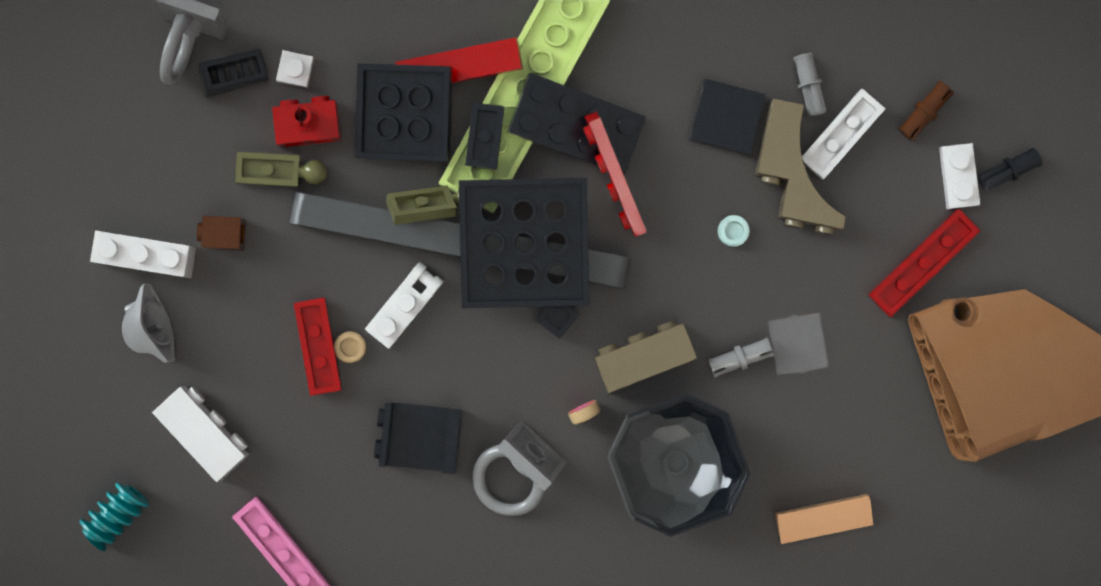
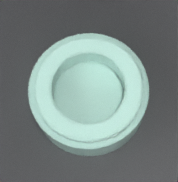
(733, 231)

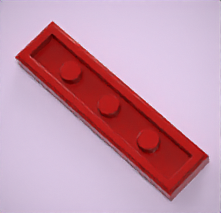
(476, 60)
(924, 263)

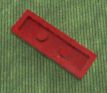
(317, 346)

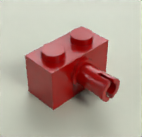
(306, 122)

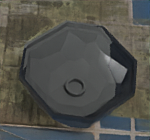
(678, 465)

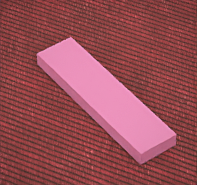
(278, 545)

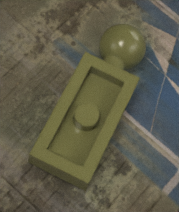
(277, 170)
(422, 204)

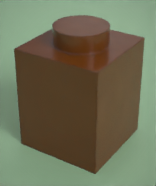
(222, 233)

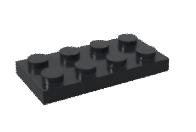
(556, 118)

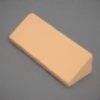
(824, 518)

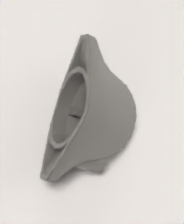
(148, 326)

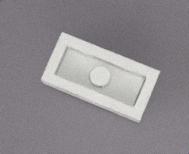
(959, 176)

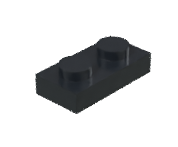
(484, 136)

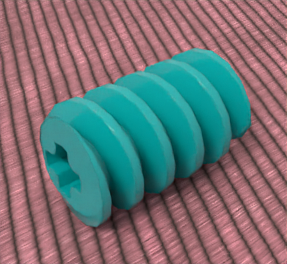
(113, 515)

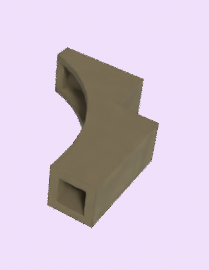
(782, 161)

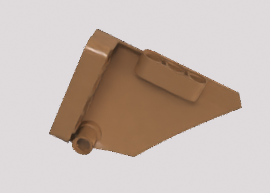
(1006, 370)

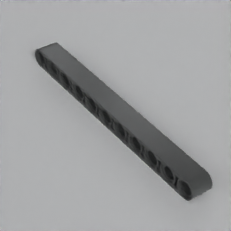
(433, 235)

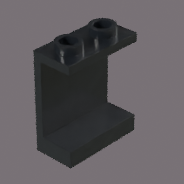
(418, 437)

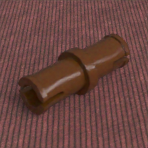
(926, 111)

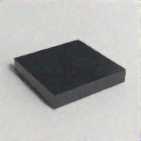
(727, 117)

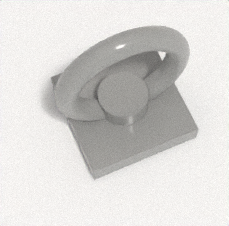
(188, 20)
(529, 457)

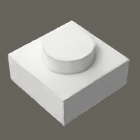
(295, 69)

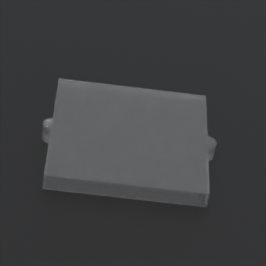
(798, 344)

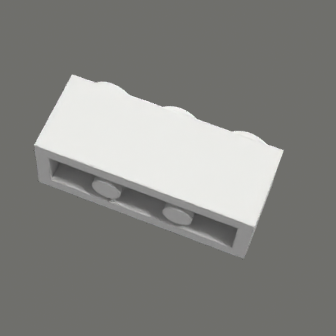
(143, 254)
(201, 432)

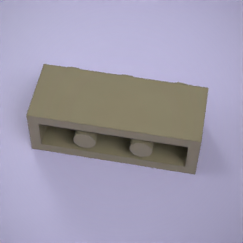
(644, 356)

